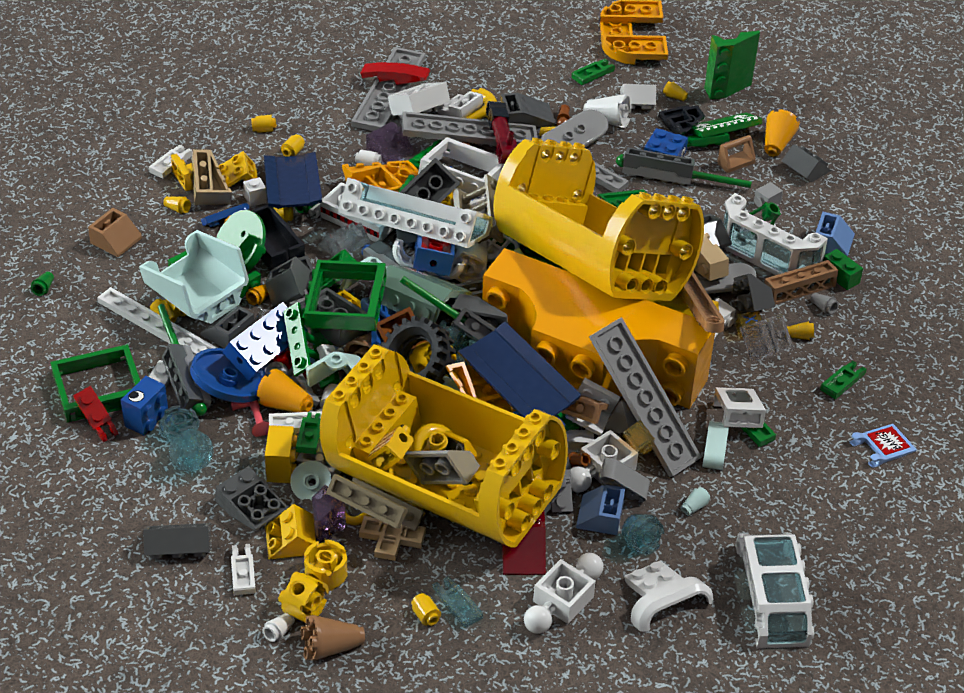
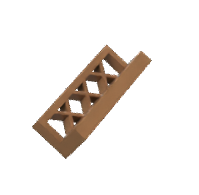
(802, 278)
(586, 409)

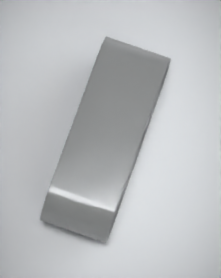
(618, 474)

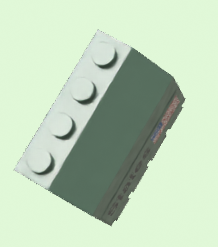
(399, 296)

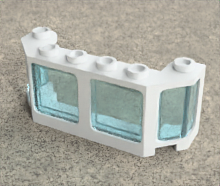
(767, 244)
(777, 589)

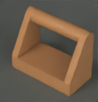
(739, 159)

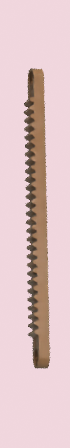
(702, 306)

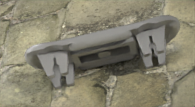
(581, 128)
(725, 284)

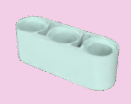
(715, 446)

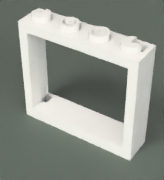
(468, 155)

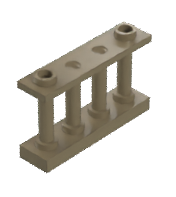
(462, 201)
(375, 502)

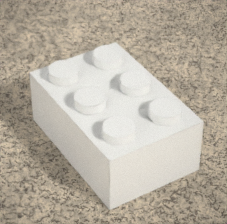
(419, 98)

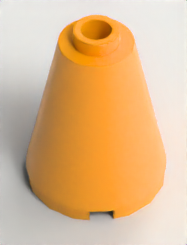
(779, 131)
(283, 393)

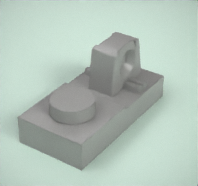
(563, 499)

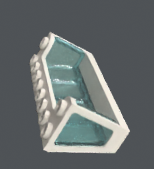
(414, 214)

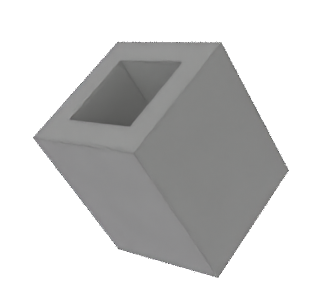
(768, 193)

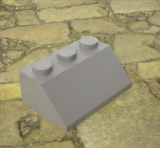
(442, 466)

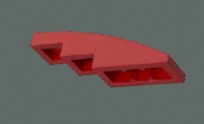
(399, 72)

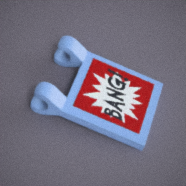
(886, 443)

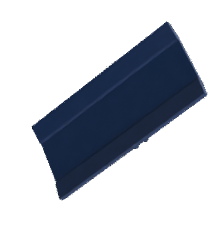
(292, 181)
(519, 373)

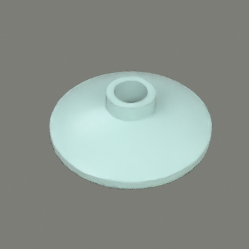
(302, 475)

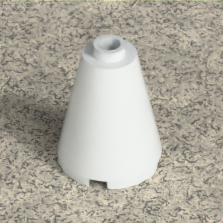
(613, 107)

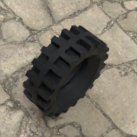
(417, 330)

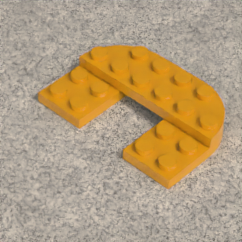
(617, 32)

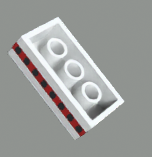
(329, 211)

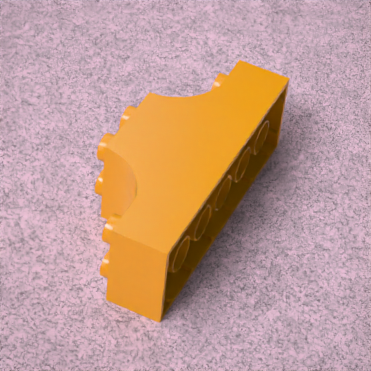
(561, 311)

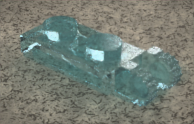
(458, 602)

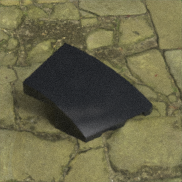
(682, 118)

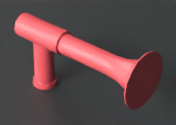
(261, 427)

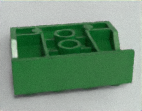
(731, 64)

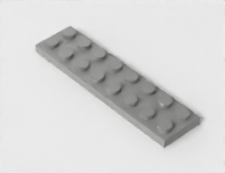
(375, 108)
(458, 129)
(645, 396)

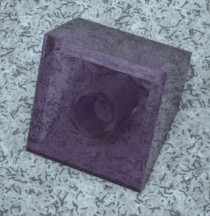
(389, 143)

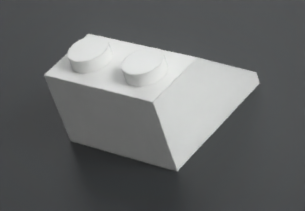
(640, 95)

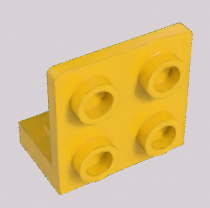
(238, 168)
(182, 172)

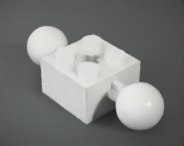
(603, 447)
(563, 592)

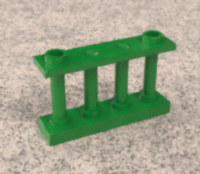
(298, 346)

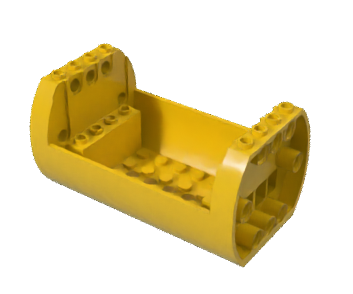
(625, 250)
(517, 456)

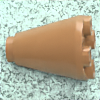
(329, 637)

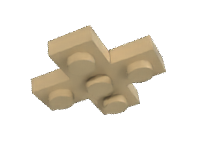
(390, 538)

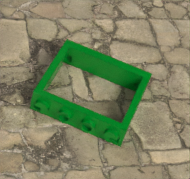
(345, 270)
(111, 401)

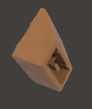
(114, 232)

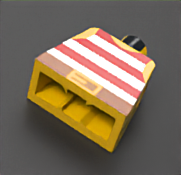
(396, 442)

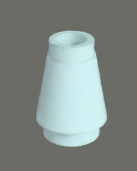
(696, 500)

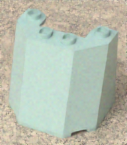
(202, 282)

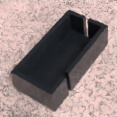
(280, 240)

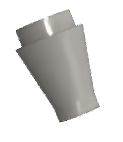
(825, 303)

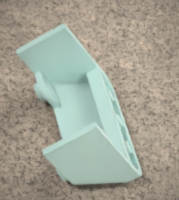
(329, 365)

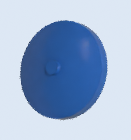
(221, 379)

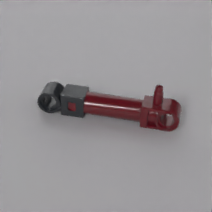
(498, 122)

